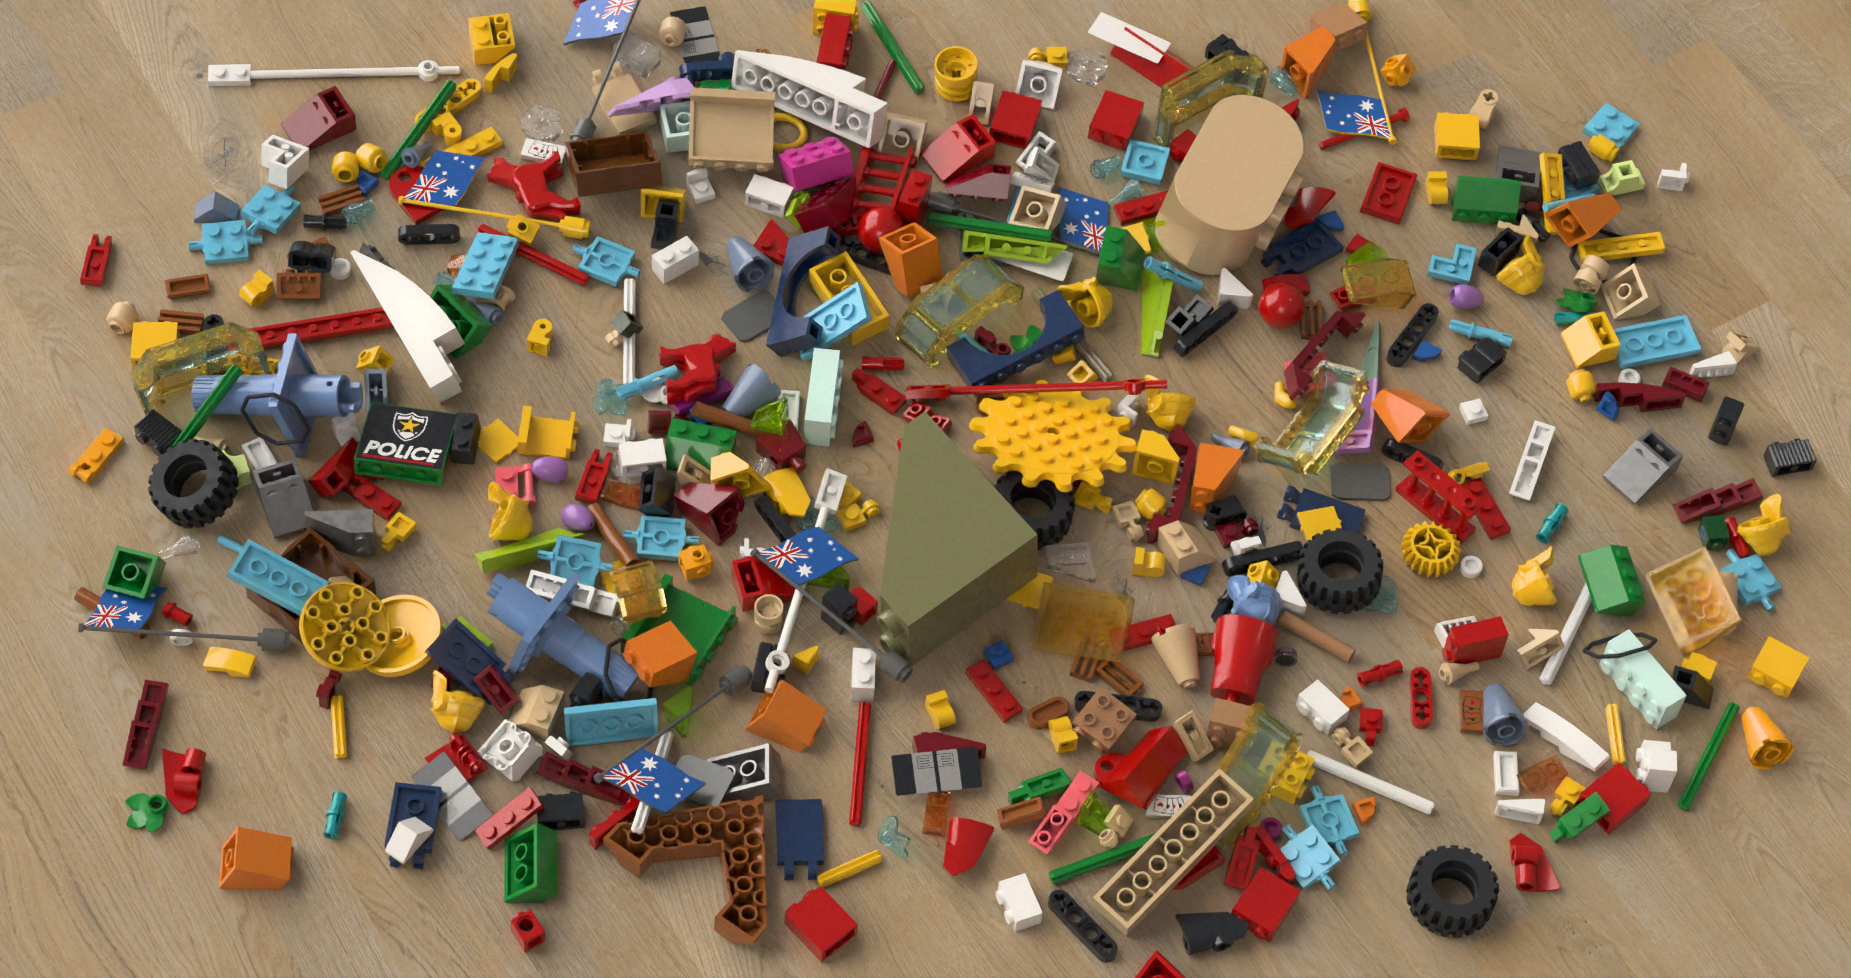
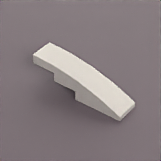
(1532, 460)
(586, 598)
(1565, 735)

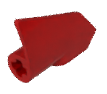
(1307, 205)
(183, 777)
(965, 844)
(1532, 867)

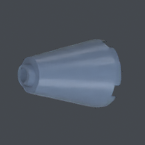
(749, 265)
(751, 392)
(1502, 717)

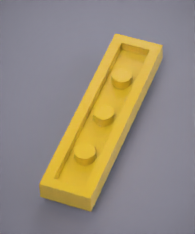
(475, 145)
(1552, 182)
(1622, 246)

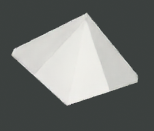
(1039, 81)

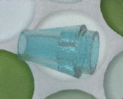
(1281, 79)
(1103, 167)
(357, 211)

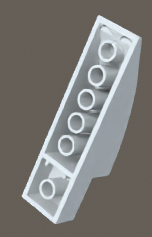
(814, 93)
(420, 324)

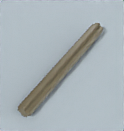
(1083, 348)

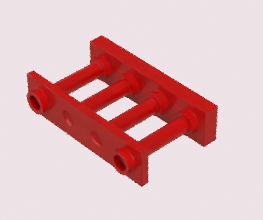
(864, 170)
(1432, 506)

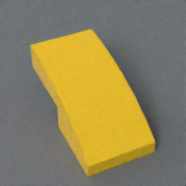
(502, 70)
(231, 661)

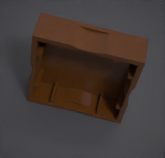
(613, 164)
(320, 558)

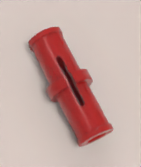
(1379, 673)

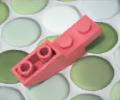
(1063, 814)

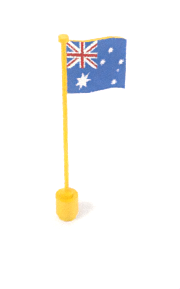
(1355, 112)
(448, 179)

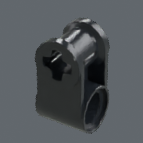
(1224, 512)

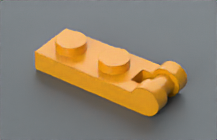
(96, 456)

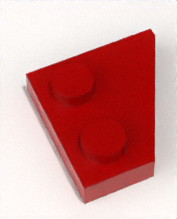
(773, 243)

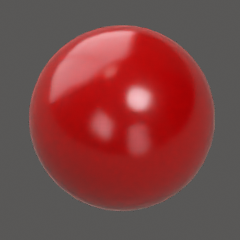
(875, 224)
(1281, 305)

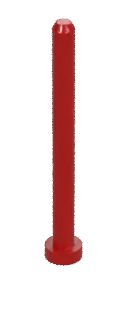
(1402, 115)

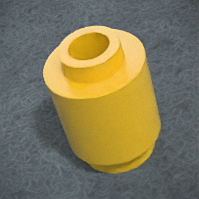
(1603, 147)

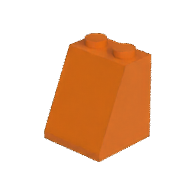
(1309, 59)
(1582, 217)
(912, 258)
(1408, 415)
(1213, 474)
(661, 655)
(787, 717)
(255, 860)

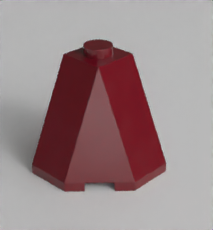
(711, 508)

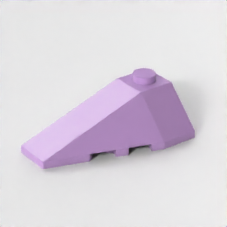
(670, 91)

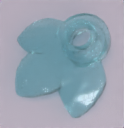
(609, 399)
(812, 516)
(1386, 594)
(891, 837)

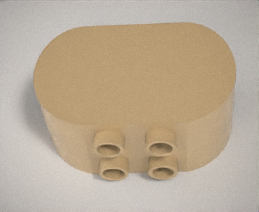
(1232, 186)

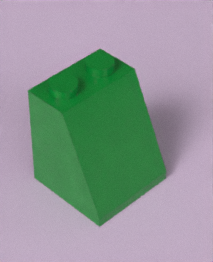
(1120, 259)

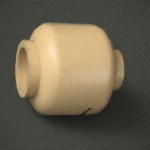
(672, 31)
(121, 317)

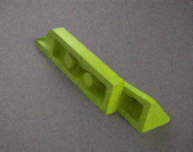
(1010, 247)
(1155, 304)
(521, 551)

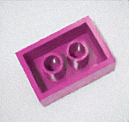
(815, 163)

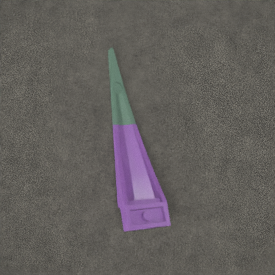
(1363, 435)

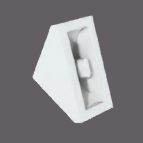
(1041, 165)
(1233, 290)
(1290, 596)
(407, 838)

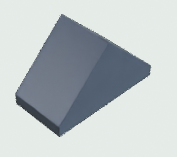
(215, 209)
(375, 386)

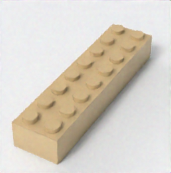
(1172, 852)

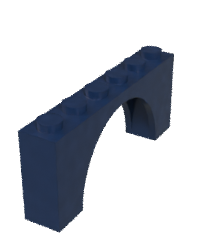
(803, 252)
(982, 368)

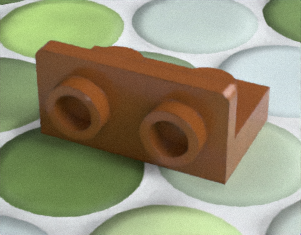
(298, 285)

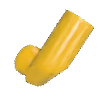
(1282, 397)
(1242, 434)

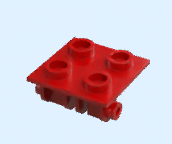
(462, 756)

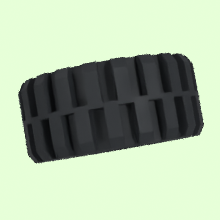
(177, 467)
(1051, 526)
(1346, 548)
(1457, 865)

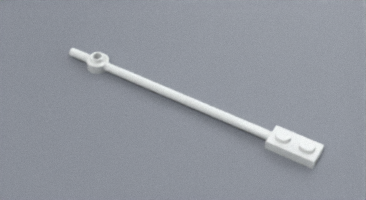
(241, 73)
(827, 502)

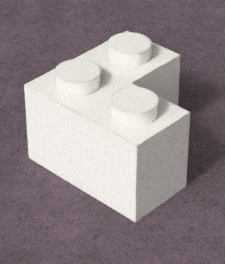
(285, 160)
(1656, 765)

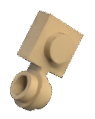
(1128, 515)
(1354, 750)
(1118, 823)

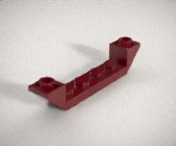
(1297, 378)
(1187, 451)

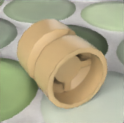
(1591, 274)
(768, 614)

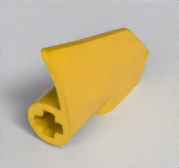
(787, 492)

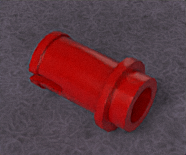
(181, 616)

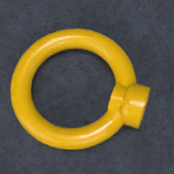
(799, 124)

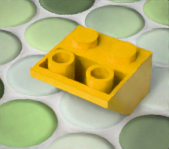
(490, 38)
(1591, 340)

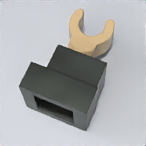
(625, 325)

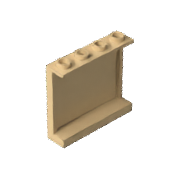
(731, 129)

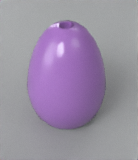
(1465, 297)
(550, 469)
(577, 517)

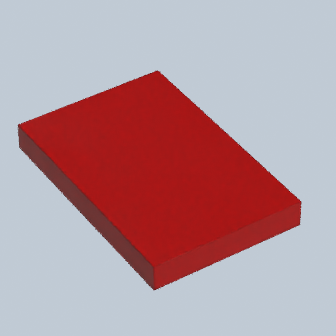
(1388, 193)

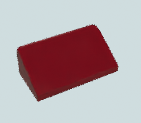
(497, 689)

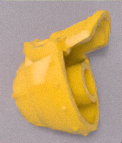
(1525, 272)
(1088, 301)
(1168, 408)
(512, 517)
(1767, 531)
(1531, 584)
(454, 709)

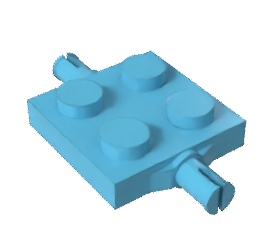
(270, 209)
(225, 242)
(606, 261)
(660, 538)
(576, 556)
(1754, 579)
(1330, 818)
(1310, 856)

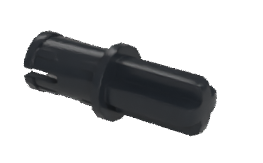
(324, 221)
(1543, 234)
(1224, 604)

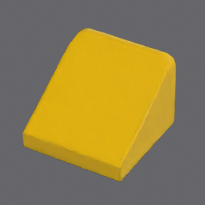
(1066, 355)
(1082, 373)
(806, 659)

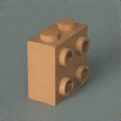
(1342, 23)
(1103, 720)

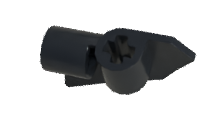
(1210, 931)

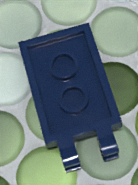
(1302, 249)
(1350, 515)
(464, 657)
(417, 802)
(799, 835)

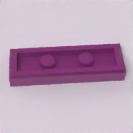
(723, 390)

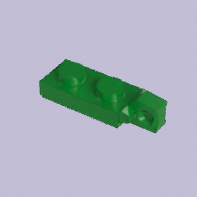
(1042, 785)
(1580, 818)

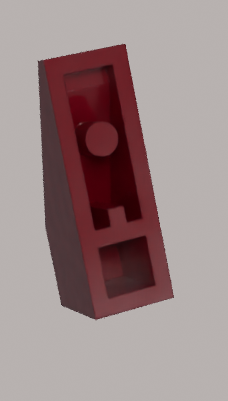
(938, 741)

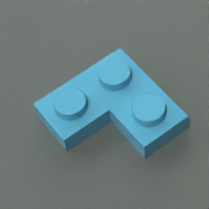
(1456, 269)

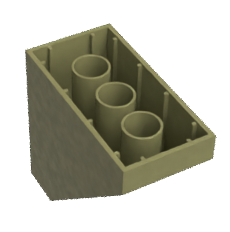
(949, 546)

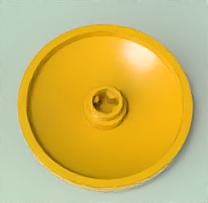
(413, 630)

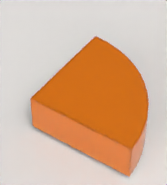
(1351, 699)
(1364, 809)

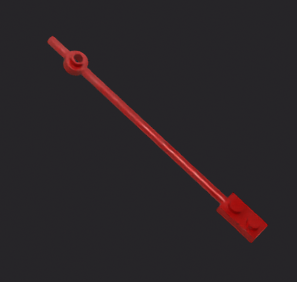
(941, 392)

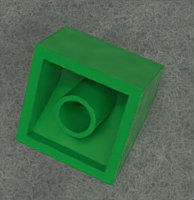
(133, 572)

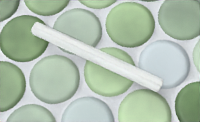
(629, 343)
(1567, 635)
(1372, 783)
(643, 810)

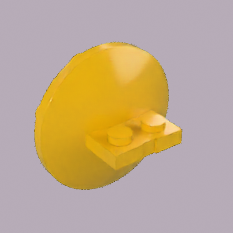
(344, 627)

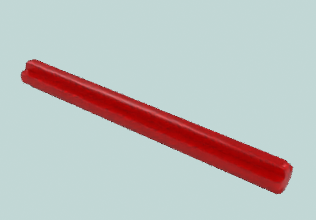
(543, 259)
(860, 764)

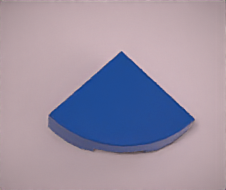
(367, 182)
(1332, 221)
(1426, 351)
(1608, 406)
(1196, 575)

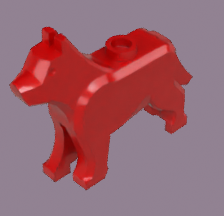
(531, 187)
(700, 367)

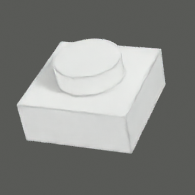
(1473, 411)
(559, 746)

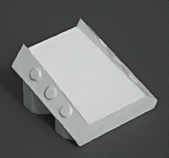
(510, 750)

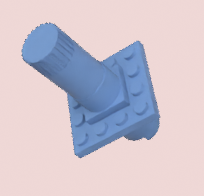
(295, 381)
(550, 630)

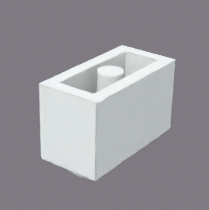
(768, 196)
(675, 260)
(641, 456)
(863, 675)
(1322, 707)
(1019, 902)

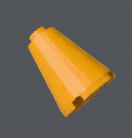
(1764, 740)

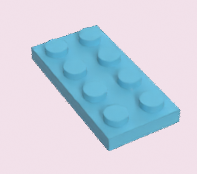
(485, 265)
(839, 317)
(1656, 341)
(274, 577)
(611, 722)

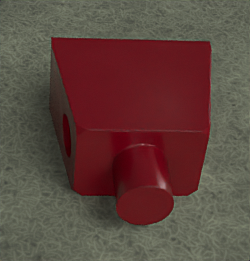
(783, 450)

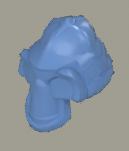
(1254, 599)

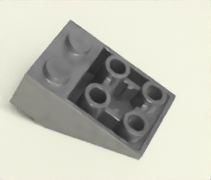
(1520, 166)
(1643, 466)
(283, 497)

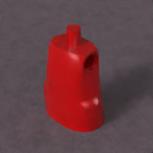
(1241, 654)

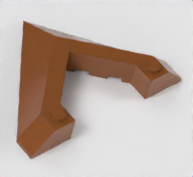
(725, 830)

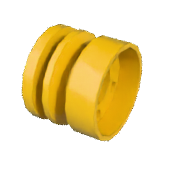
(955, 73)

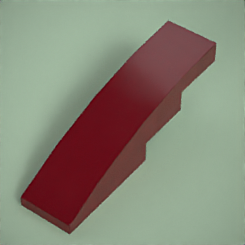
(1644, 395)
(1718, 501)
(145, 724)
(580, 779)

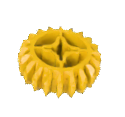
(1425, 555)

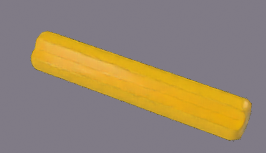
(338, 726)
(1615, 734)
(849, 868)

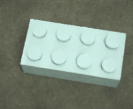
(675, 125)
(823, 397)
(1643, 681)

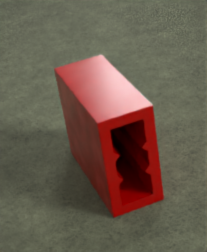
(1015, 119)
(1115, 120)
(915, 198)
(1476, 641)
(1620, 793)
(1266, 904)
(820, 923)

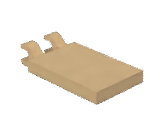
(618, 91)

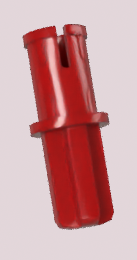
(882, 363)
(1736, 539)

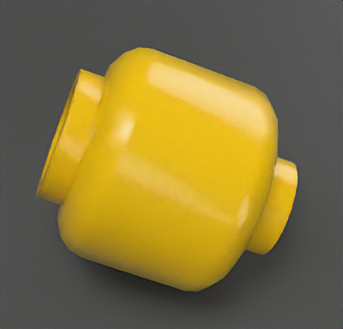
(371, 157)
(345, 167)
(1581, 385)
(1150, 503)

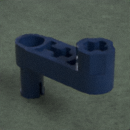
(709, 69)

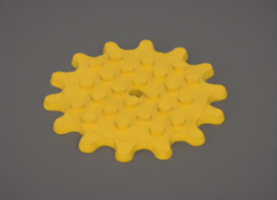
(1053, 437)

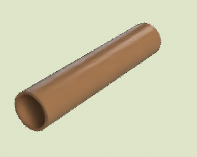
(1316, 636)

